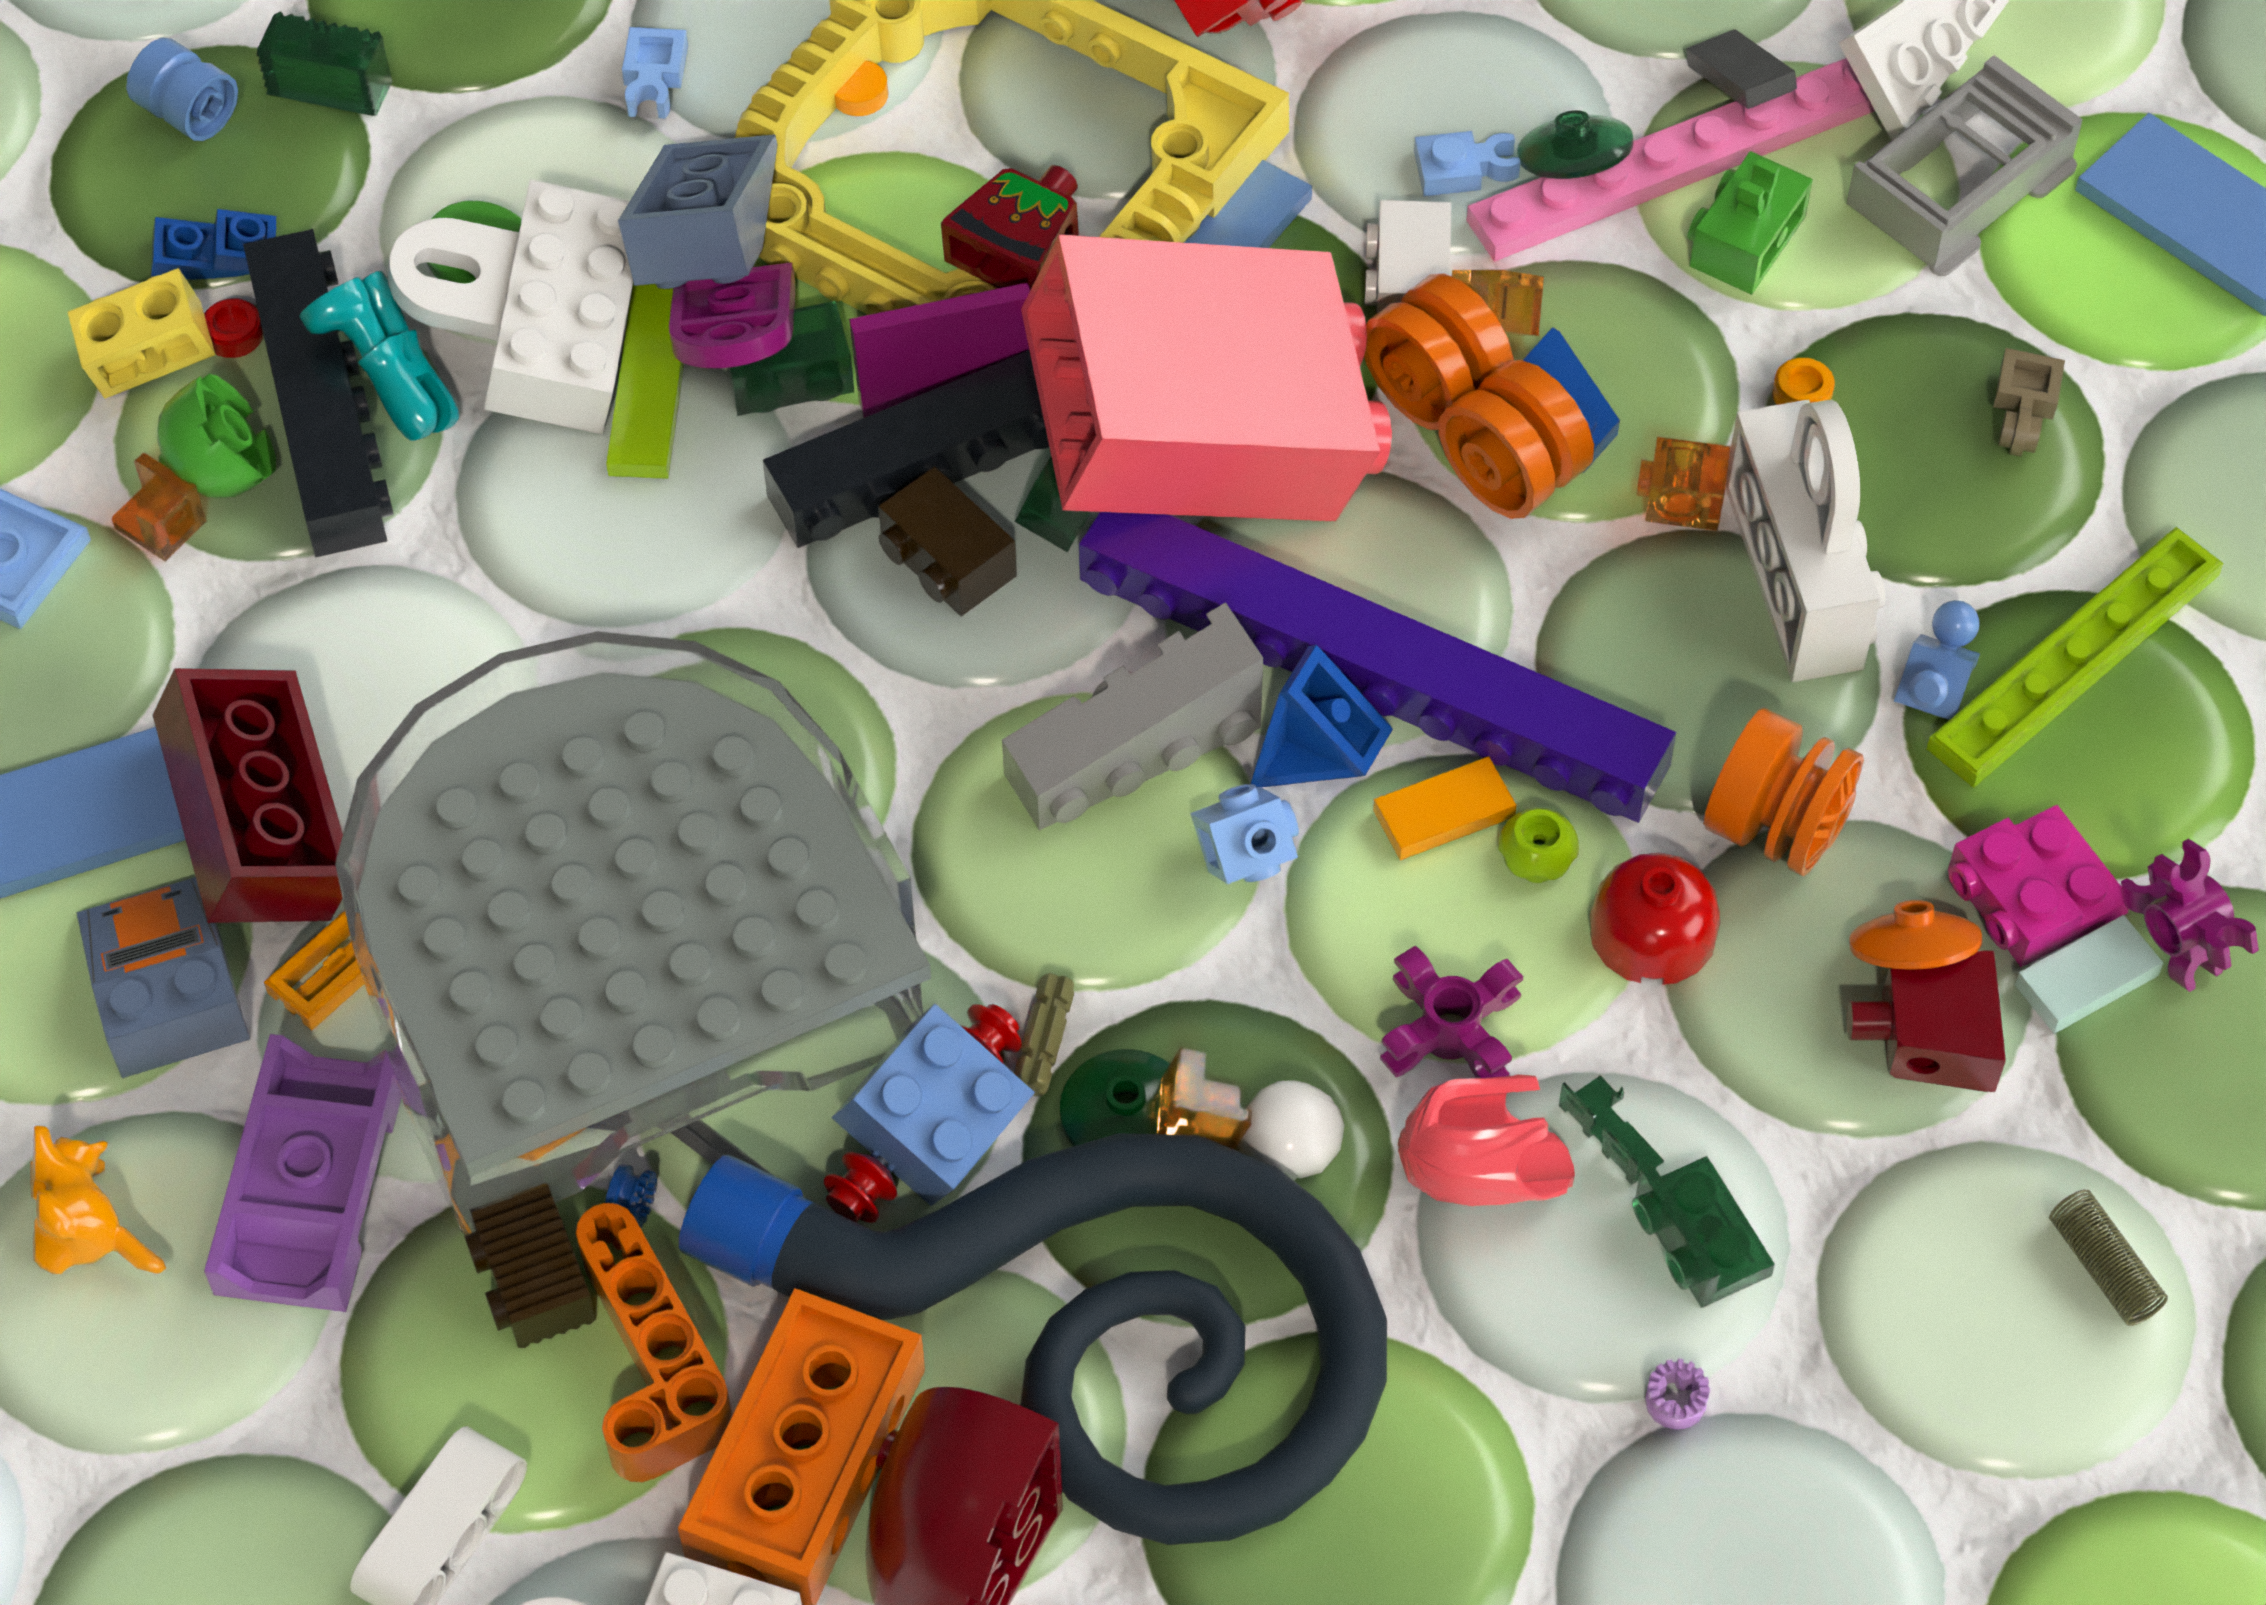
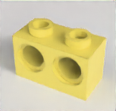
(141, 333)

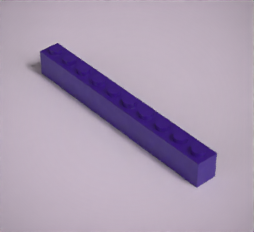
(1391, 659)

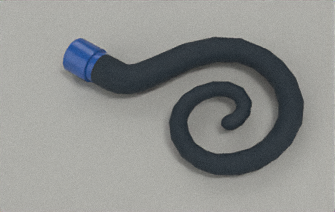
(777, 1238)

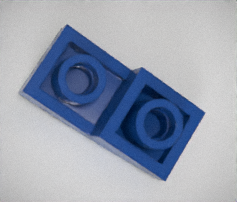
(208, 248)

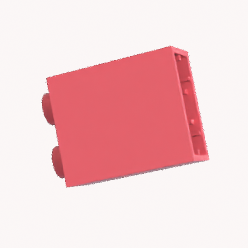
(1201, 380)

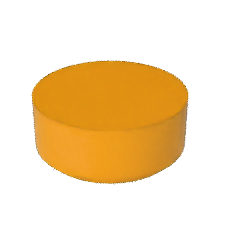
(864, 91)
(1802, 380)

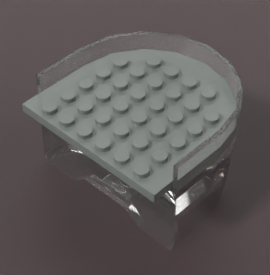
(615, 907)

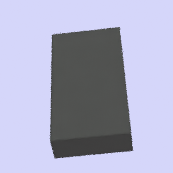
(1741, 68)

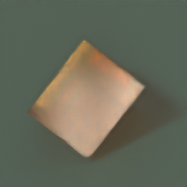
(1511, 297)
(162, 511)
(1199, 1105)

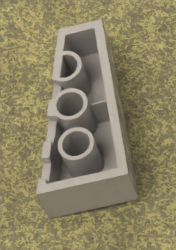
(1139, 723)

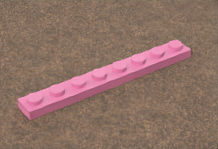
(1668, 161)

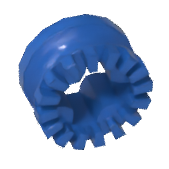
(632, 1191)

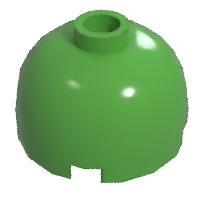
(210, 440)

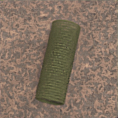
(2109, 1257)

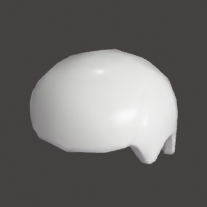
(1293, 1128)

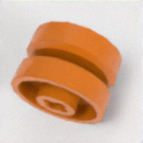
(1434, 347)
(1516, 439)

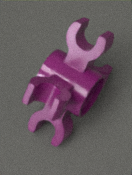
(2189, 915)
(1450, 995)

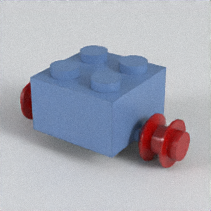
(928, 1110)

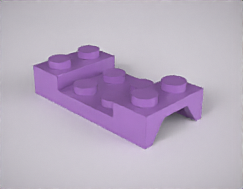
(302, 1179)

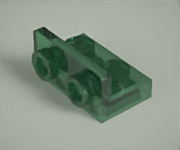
(1702, 1231)

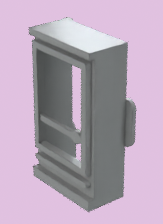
(1951, 237)

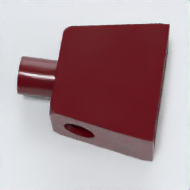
(1938, 1024)

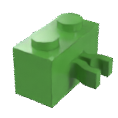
(1749, 222)

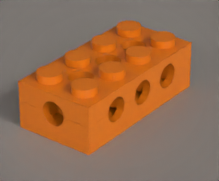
(787, 1408)

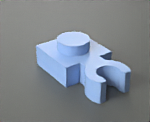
(652, 65)
(1457, 164)

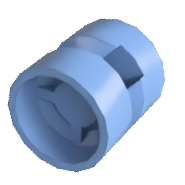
(182, 89)

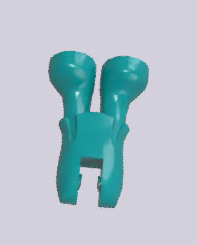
(389, 352)

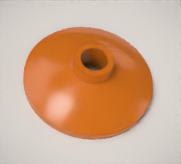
(1915, 938)

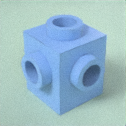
(1246, 834)

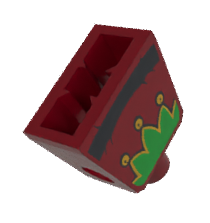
(1011, 226)

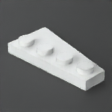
(1912, 51)

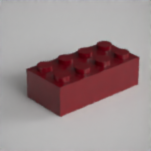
(251, 794)

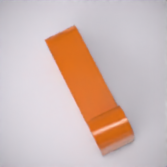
(646, 1331)

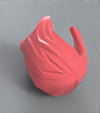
(1474, 1153)

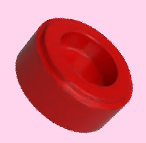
(234, 327)

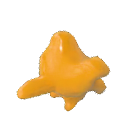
(73, 1214)

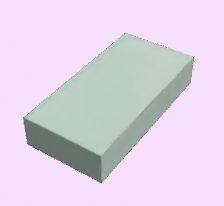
(2088, 974)

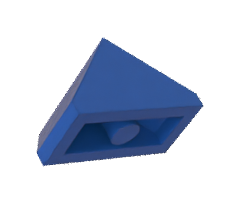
(1319, 728)

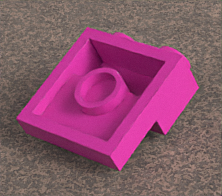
(2035, 884)

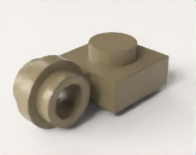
(2028, 392)

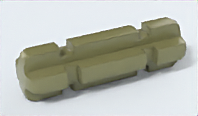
(1044, 1032)

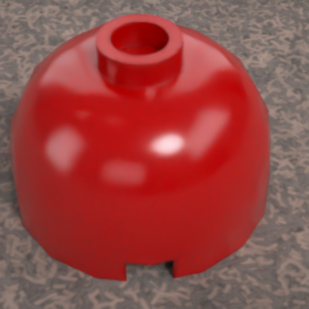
(1655, 919)

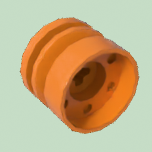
(1789, 794)

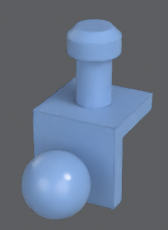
(1940, 667)

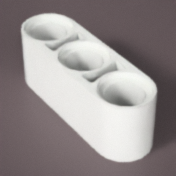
(440, 1522)

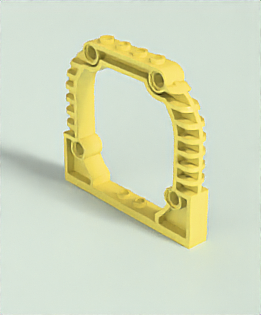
(1214, 139)

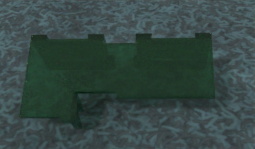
(1620, 1140)

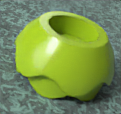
(1536, 861)

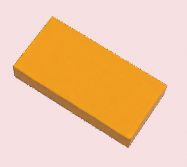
(1444, 808)

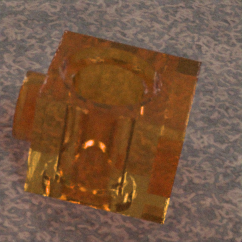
(1685, 483)

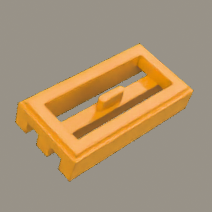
(328, 986)

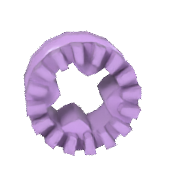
(1684, 1377)

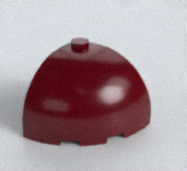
(962, 1500)

